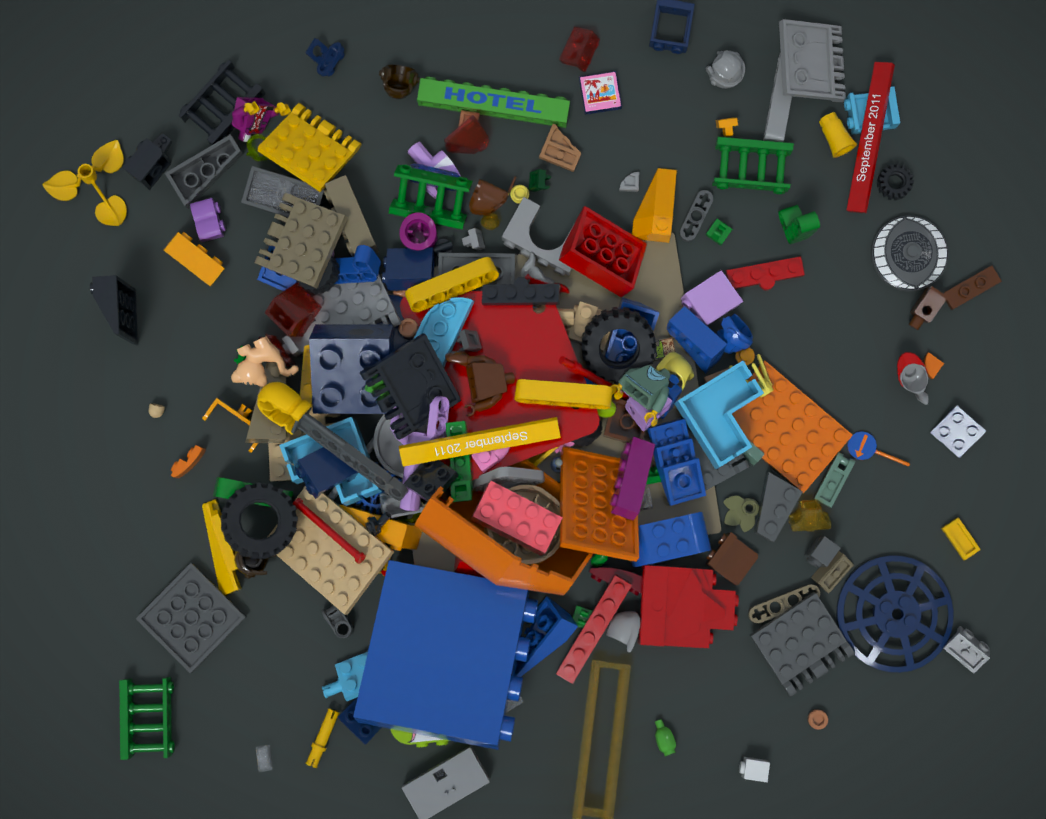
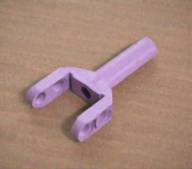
(411, 500)

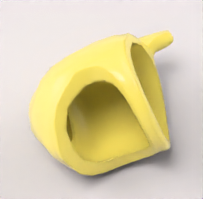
(677, 365)

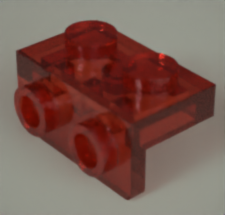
(580, 48)

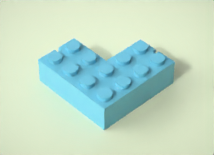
(710, 412)
(349, 431)

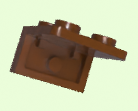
(731, 558)

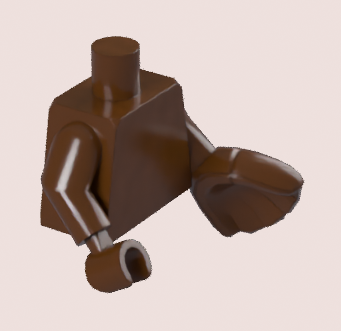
(485, 379)

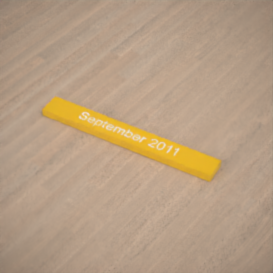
(479, 441)

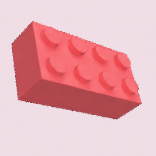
(516, 518)

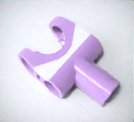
(440, 160)

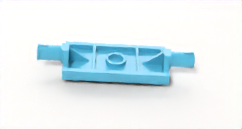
(349, 678)

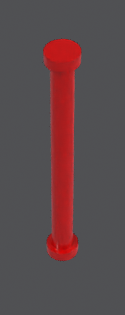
(359, 557)

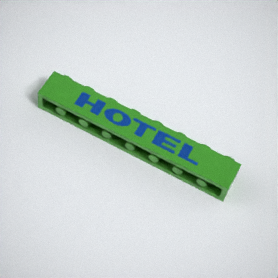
(493, 102)

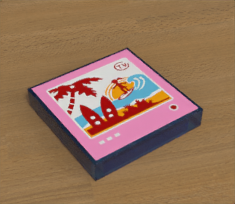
(600, 92)

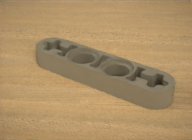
(782, 600)

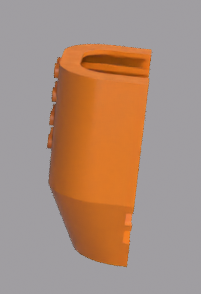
(451, 527)

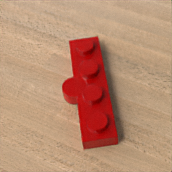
(765, 273)

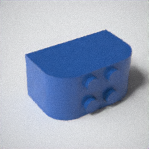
(672, 539)

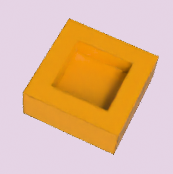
(727, 125)

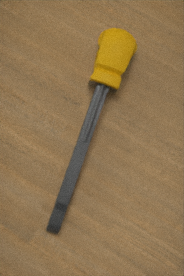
(287, 409)

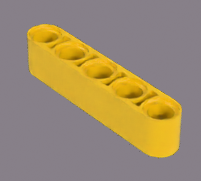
(451, 284)
(563, 394)

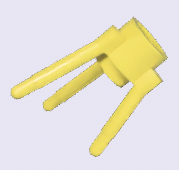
(764, 383)

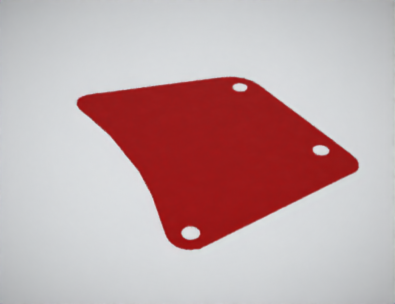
(529, 348)

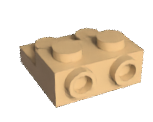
(583, 315)

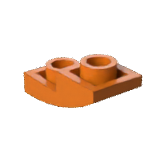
(182, 467)

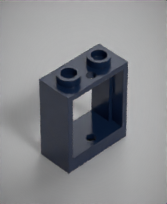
(676, 8)

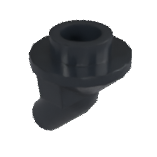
(373, 525)

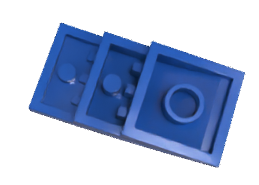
(677, 462)

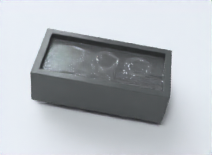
(267, 188)

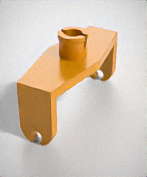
(240, 414)

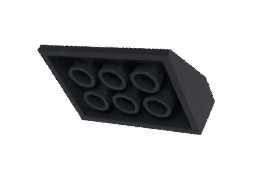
(117, 304)

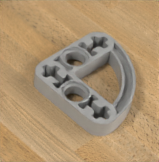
(508, 478)

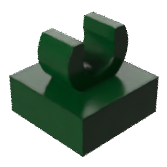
(537, 180)

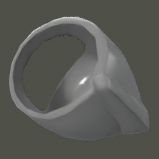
(625, 628)

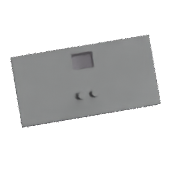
(446, 783)

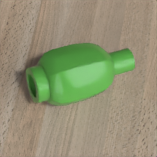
(664, 739)

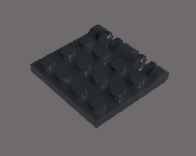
(412, 381)

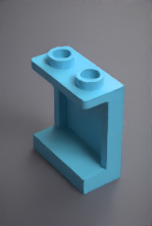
(856, 111)

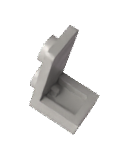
(296, 344)

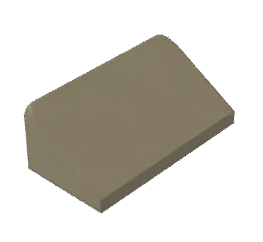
(831, 575)

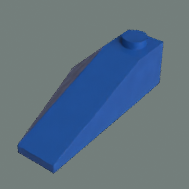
(623, 343)

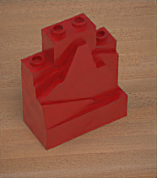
(683, 607)

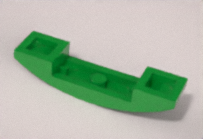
(462, 486)

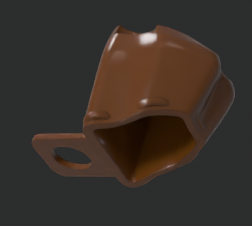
(488, 198)

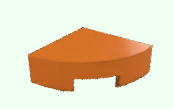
(932, 365)

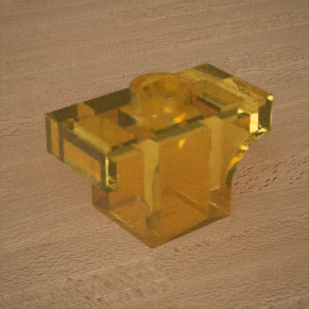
(809, 517)

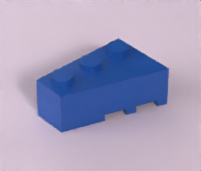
(696, 339)

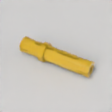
(322, 738)

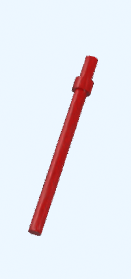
(576, 368)

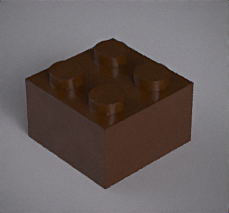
(622, 425)

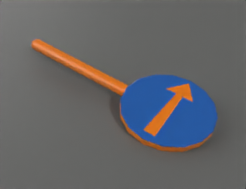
(863, 446)

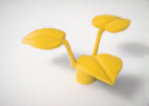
(106, 158)

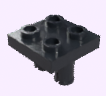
(429, 478)

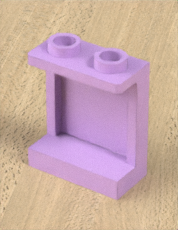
(712, 298)

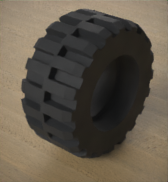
(610, 321)

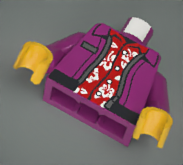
(253, 115)

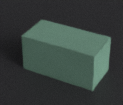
(753, 454)

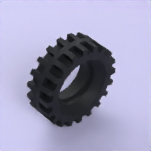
(250, 546)

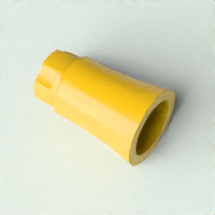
(836, 135)

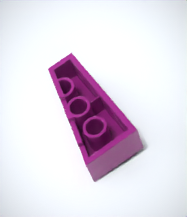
(632, 478)

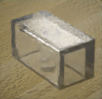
(264, 758)

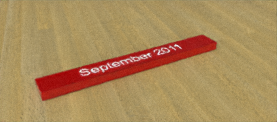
(870, 137)

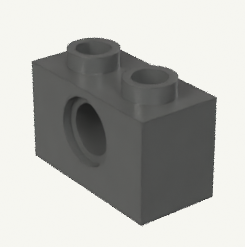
(821, 552)

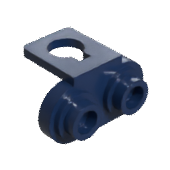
(328, 58)

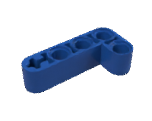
(360, 268)

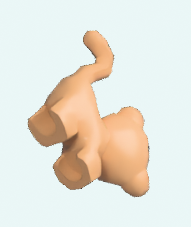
(252, 371)

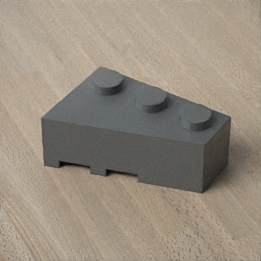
(775, 506)

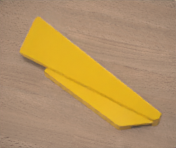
(221, 551)

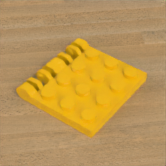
(307, 150)

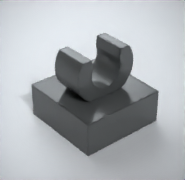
(469, 340)

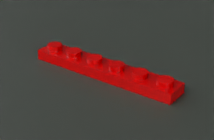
(594, 628)

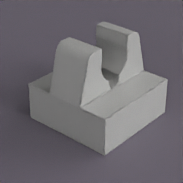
(474, 239)

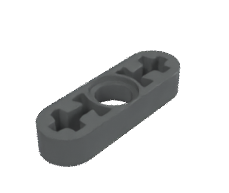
(697, 201)

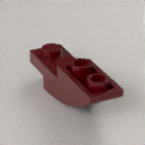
(607, 575)

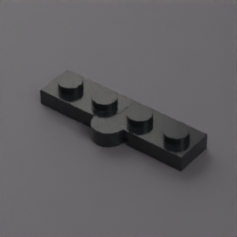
(521, 293)

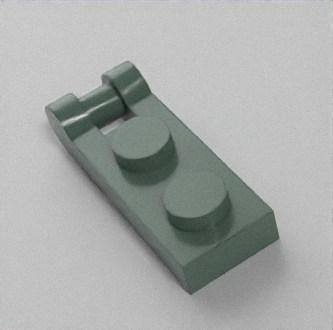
(834, 480)

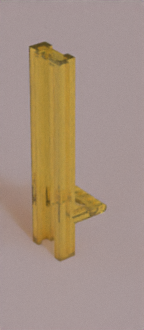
(616, 742)

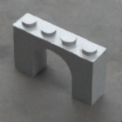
(518, 236)

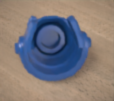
(735, 334)

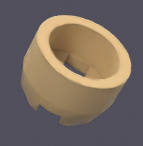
(156, 410)

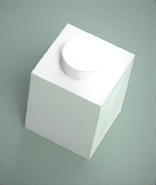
(754, 769)

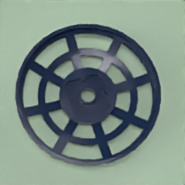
(883, 611)

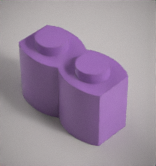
(207, 219)

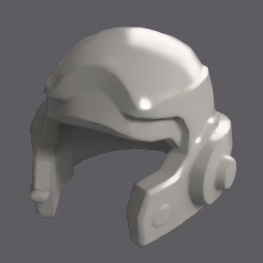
(727, 68)

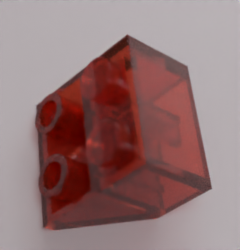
(293, 311)

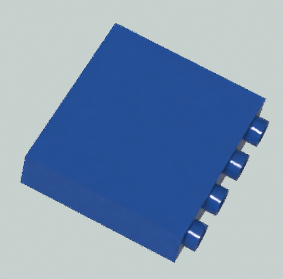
(445, 656)

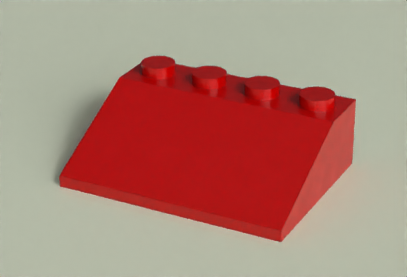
(603, 252)

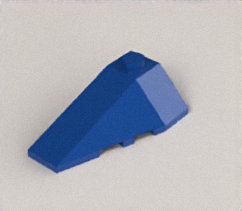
(547, 633)

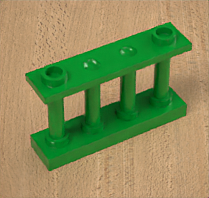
(763, 149)
(437, 214)
(128, 709)

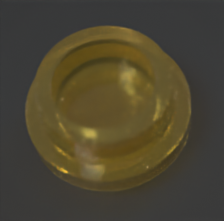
(490, 222)

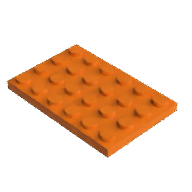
(791, 431)
(585, 505)

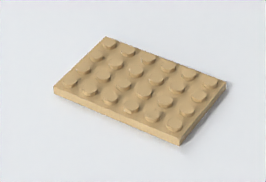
(325, 562)

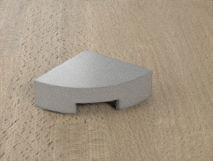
(630, 183)

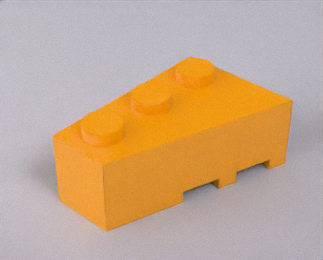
(194, 258)

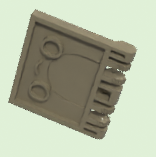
(303, 242)

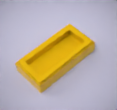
(960, 538)

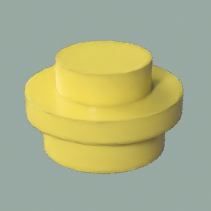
(518, 192)

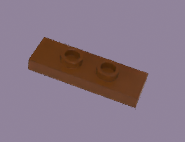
(972, 287)

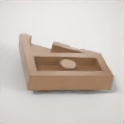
(559, 150)

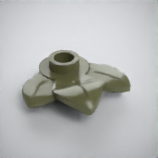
(739, 514)

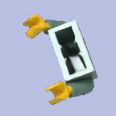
(647, 387)

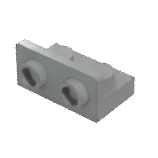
(968, 649)

